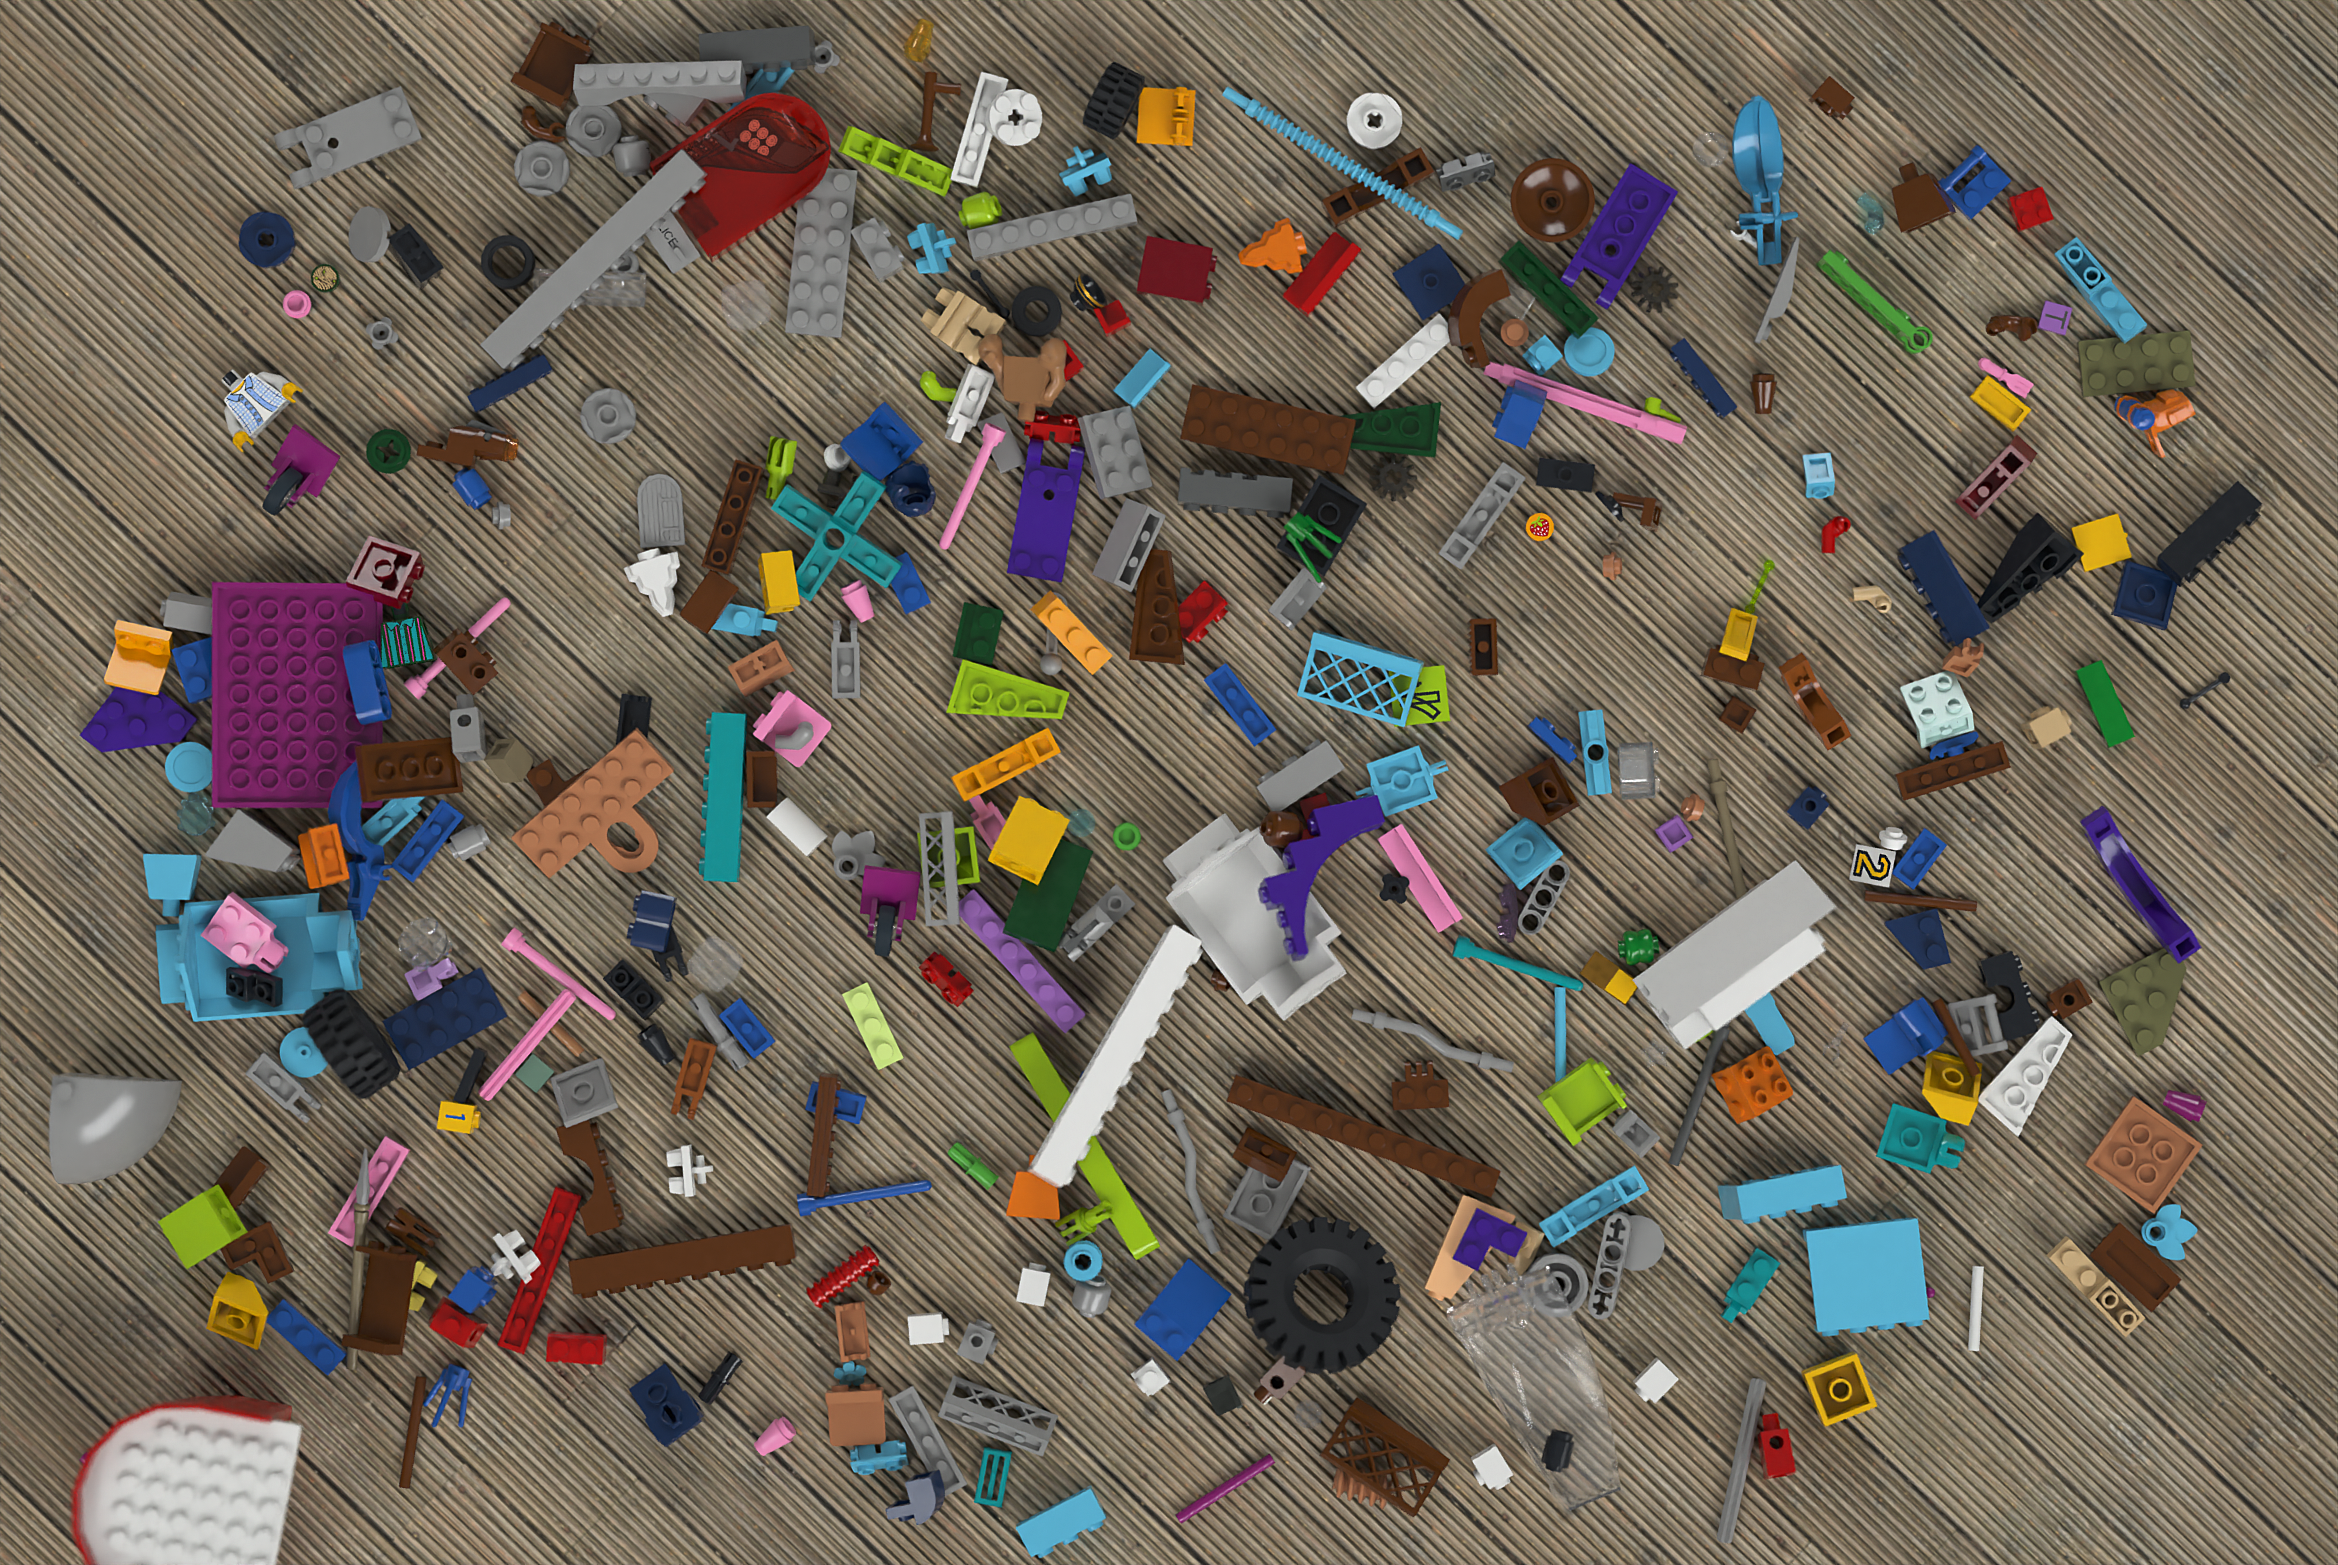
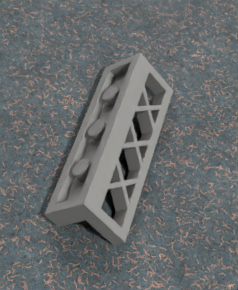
(950, 868)
(996, 1421)

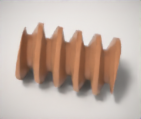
(1344, 1482)

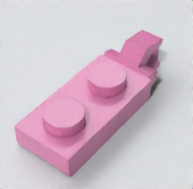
(987, 820)

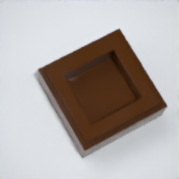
(1737, 714)

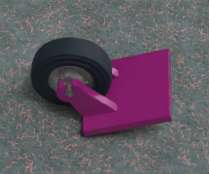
(298, 462)
(890, 895)

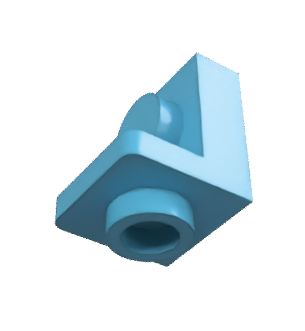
(1818, 475)

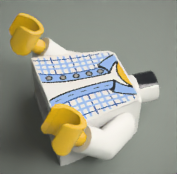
(254, 403)

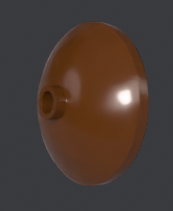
(1555, 180)

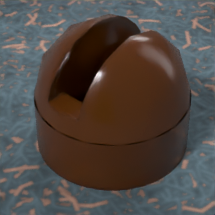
(878, 1283)

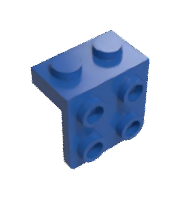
(881, 443)

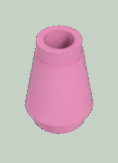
(858, 600)
(775, 1436)

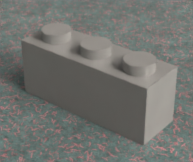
(1128, 545)
(1299, 775)

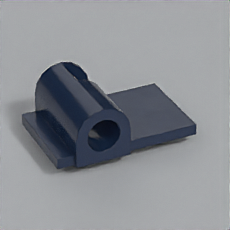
(666, 1406)

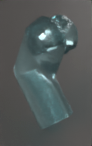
(1875, 213)

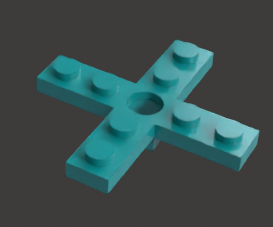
(848, 519)

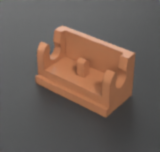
(760, 668)
(852, 1331)

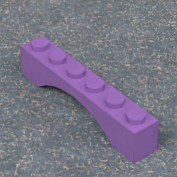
(1020, 962)

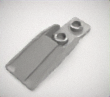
(1781, 293)

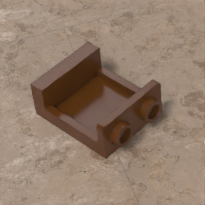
(551, 65)

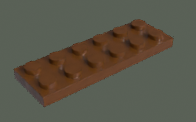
(1268, 429)

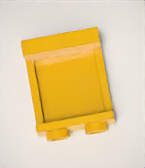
(1028, 839)

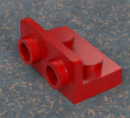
(1199, 610)

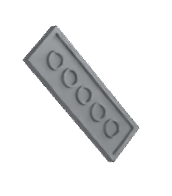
(822, 256)

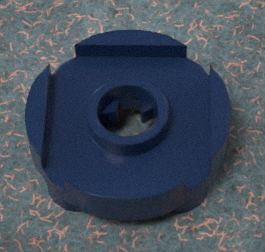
(268, 223)

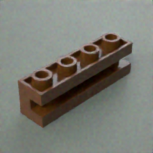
(733, 517)

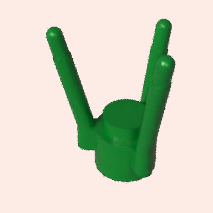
(1300, 529)

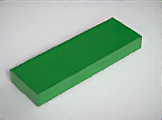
(2104, 703)

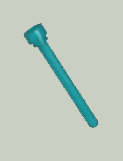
(1466, 948)

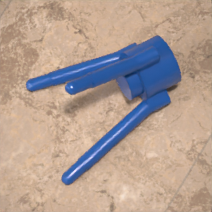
(455, 1378)

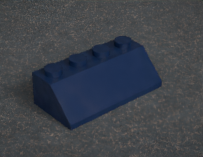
(1942, 588)

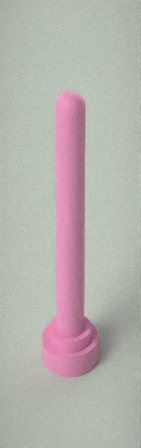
(991, 436)
(419, 684)
(515, 942)

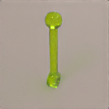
(1768, 566)

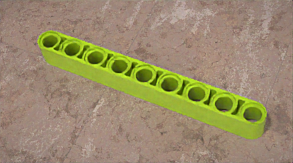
(1096, 1163)

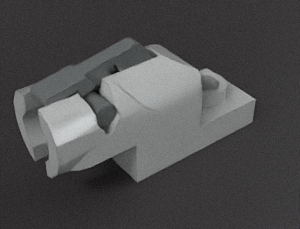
(1095, 922)

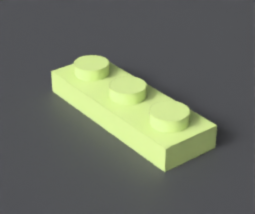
(872, 1026)

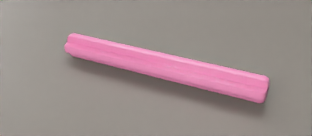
(527, 1044)

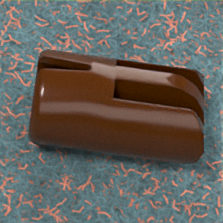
(409, 1221)

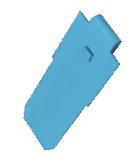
(1770, 1024)

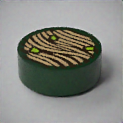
(325, 278)

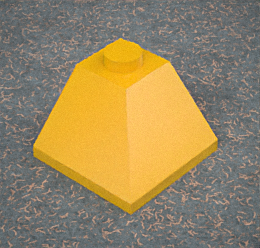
(1950, 1087)
(238, 1311)

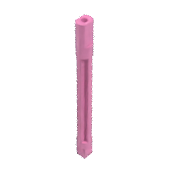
(1590, 403)

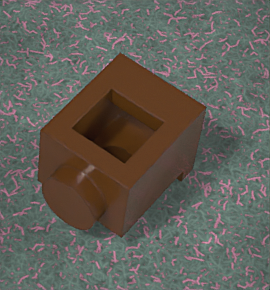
(1833, 99)
(2076, 990)

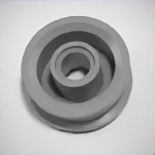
(1570, 1271)

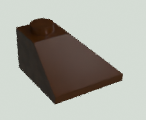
(1540, 793)

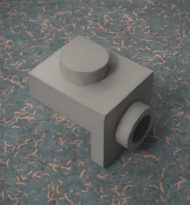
(1635, 1133)

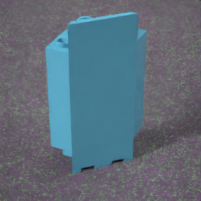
(319, 959)

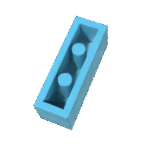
(1061, 1522)

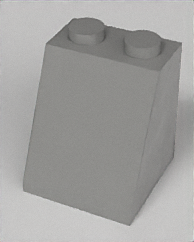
(254, 844)

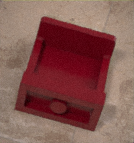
(1176, 270)

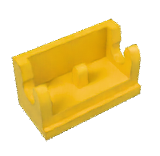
(778, 582)

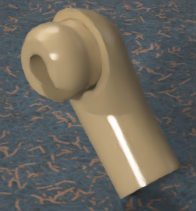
(1874, 595)

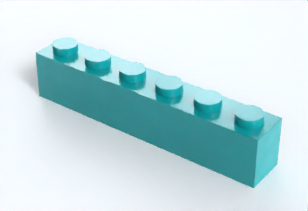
(725, 797)

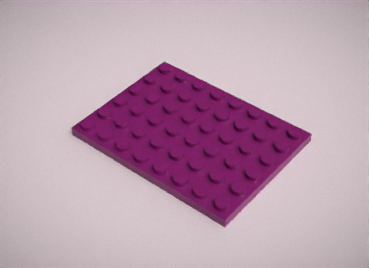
(284, 691)

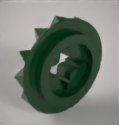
(377, 457)

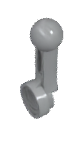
(1051, 662)

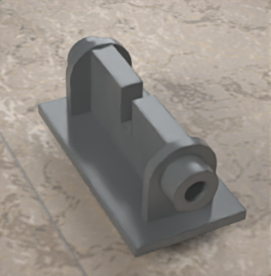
(1454, 176)

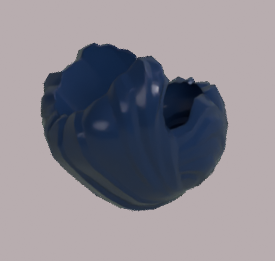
(911, 489)

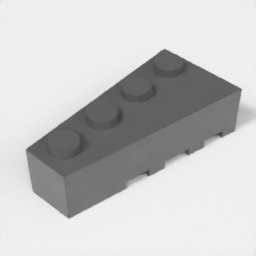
(1234, 492)

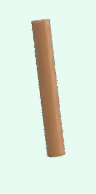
(557, 1030)

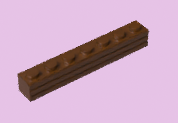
(823, 1134)

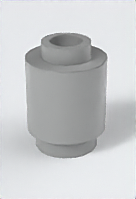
(469, 842)

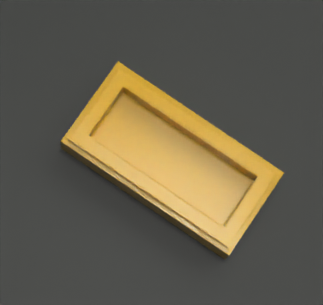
(2000, 403)
(1738, 634)

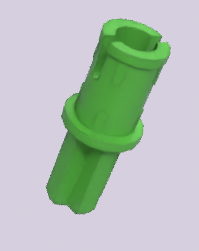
(972, 1165)

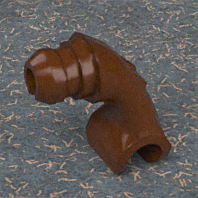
(531, 124)
(2022, 326)

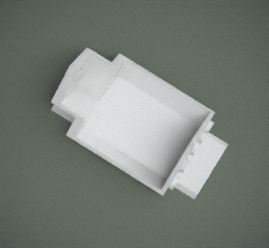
(1221, 906)
(1737, 956)

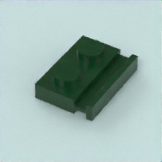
(978, 633)

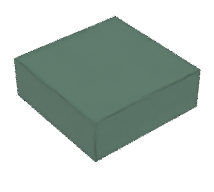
(535, 1073)

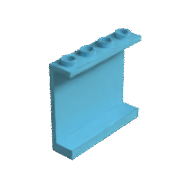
(1867, 1275)

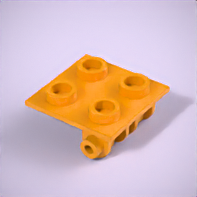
(1166, 116)

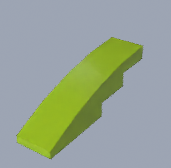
(896, 161)

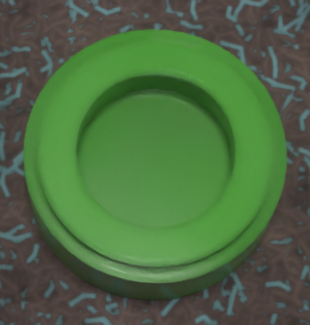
(1126, 836)

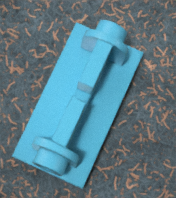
(868, 1461)

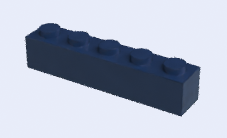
(1702, 378)
(510, 383)

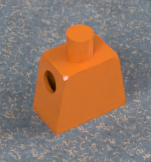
(1033, 1197)

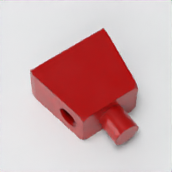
(457, 1324)
(1779, 1461)

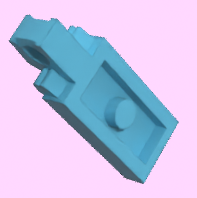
(744, 621)
(391, 819)

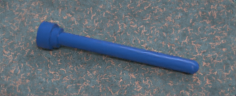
(809, 1203)

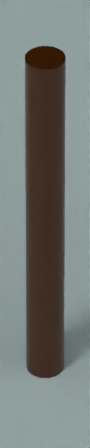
(1920, 900)
(412, 1432)

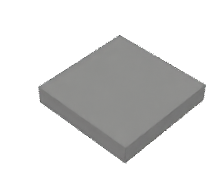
(584, 1092)

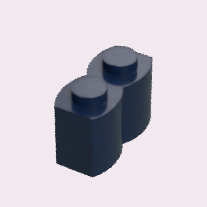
(652, 921)

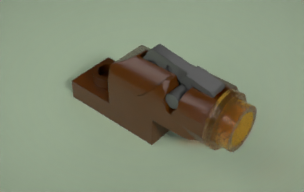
(470, 442)

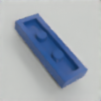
(1239, 704)
(427, 841)
(306, 1337)

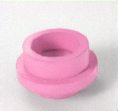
(297, 304)

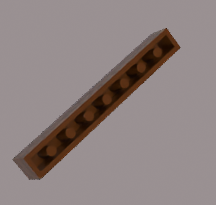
(683, 1259)

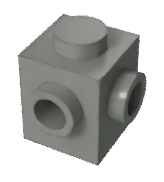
(978, 1341)

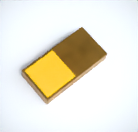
(1609, 978)

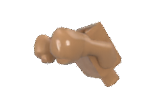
(1026, 379)

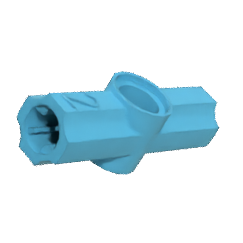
(1593, 733)

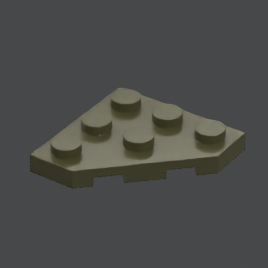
(2145, 998)

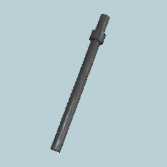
(1698, 1093)

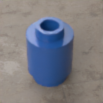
(471, 488)

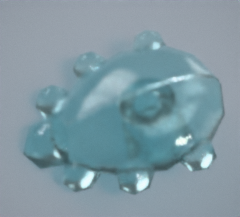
(195, 815)

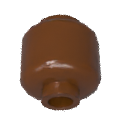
(1281, 829)

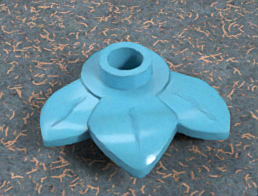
(2172, 1232)

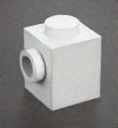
(1491, 1468)

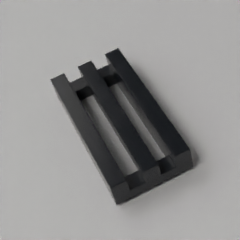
(470, 1075)

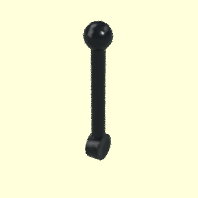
(976, 276)
(2222, 678)

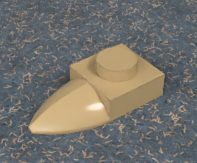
(1528, 1249)

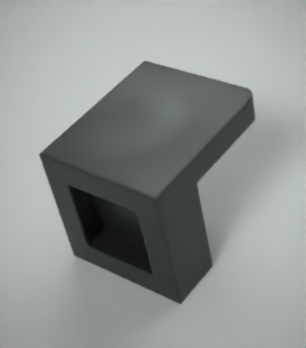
(1222, 1395)

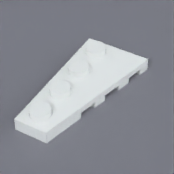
(2019, 1083)

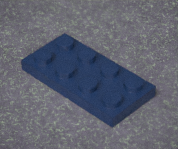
(445, 1018)

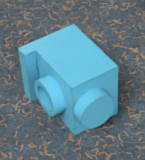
(1542, 355)

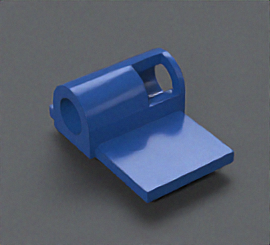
(1909, 1033)

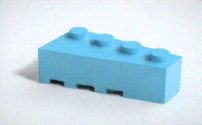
(1782, 1193)

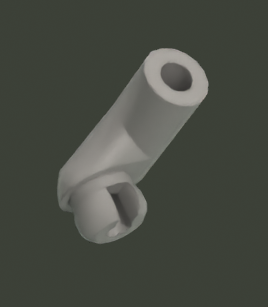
(797, 739)

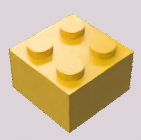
(1839, 1388)

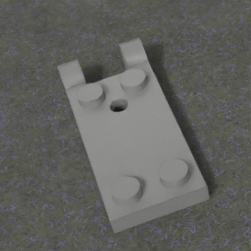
(362, 133)

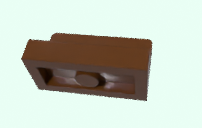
(242, 1176)

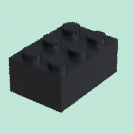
(1333, 510)

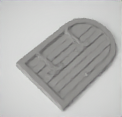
(660, 512)

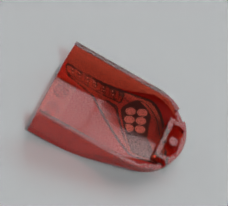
(757, 166)

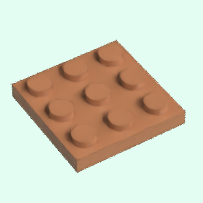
(2143, 1154)

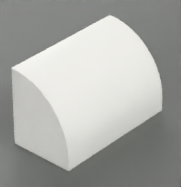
(797, 826)

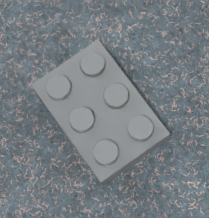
(1115, 452)

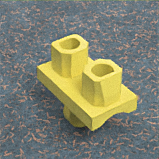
(424, 1276)

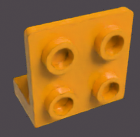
(139, 657)

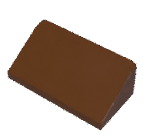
(708, 601)
(1264, 1154)

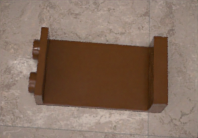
(384, 1300)

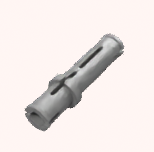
(721, 1035)

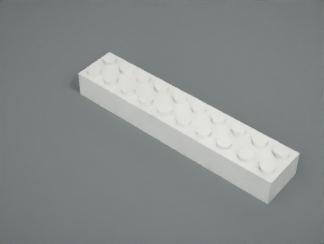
(1115, 1055)

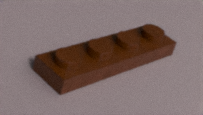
(1952, 770)

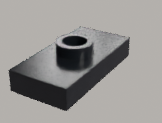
(1565, 475)

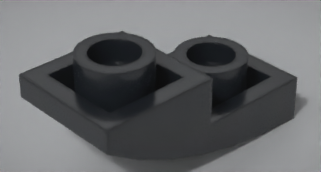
(253, 984)
(634, 989)

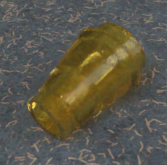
(919, 41)

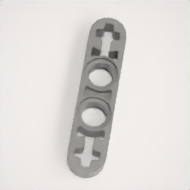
(1606, 1264)

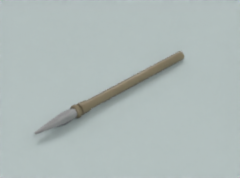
(360, 1219)

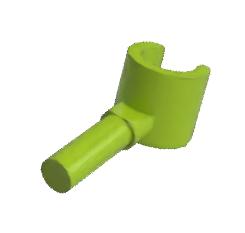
(1653, 405)

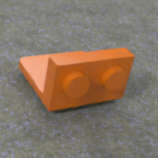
(1753, 1085)

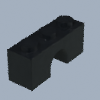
(2004, 970)

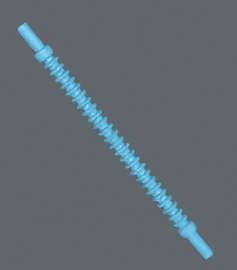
(1431, 217)

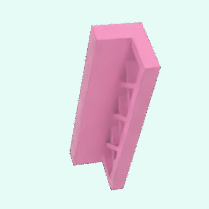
(1422, 879)

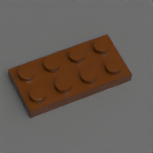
(408, 769)

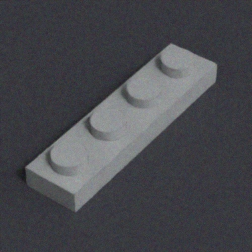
(927, 1438)

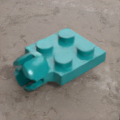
(1918, 1140)

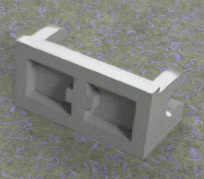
(1297, 599)

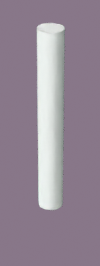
(1975, 1308)

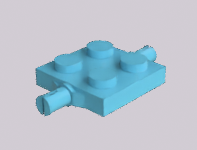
(1402, 780)

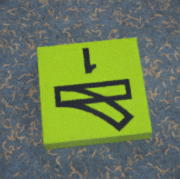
(1429, 699)

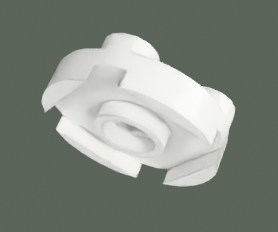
(1374, 104)
(1030, 117)

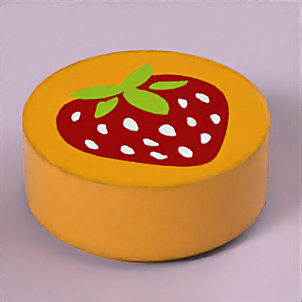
(1539, 527)

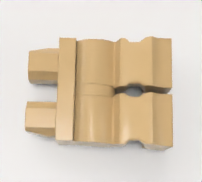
(957, 318)

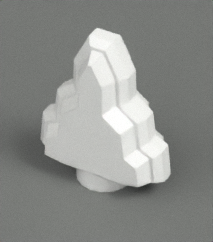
(656, 577)

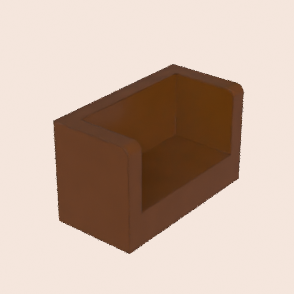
(762, 779)

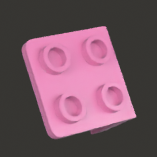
(784, 720)

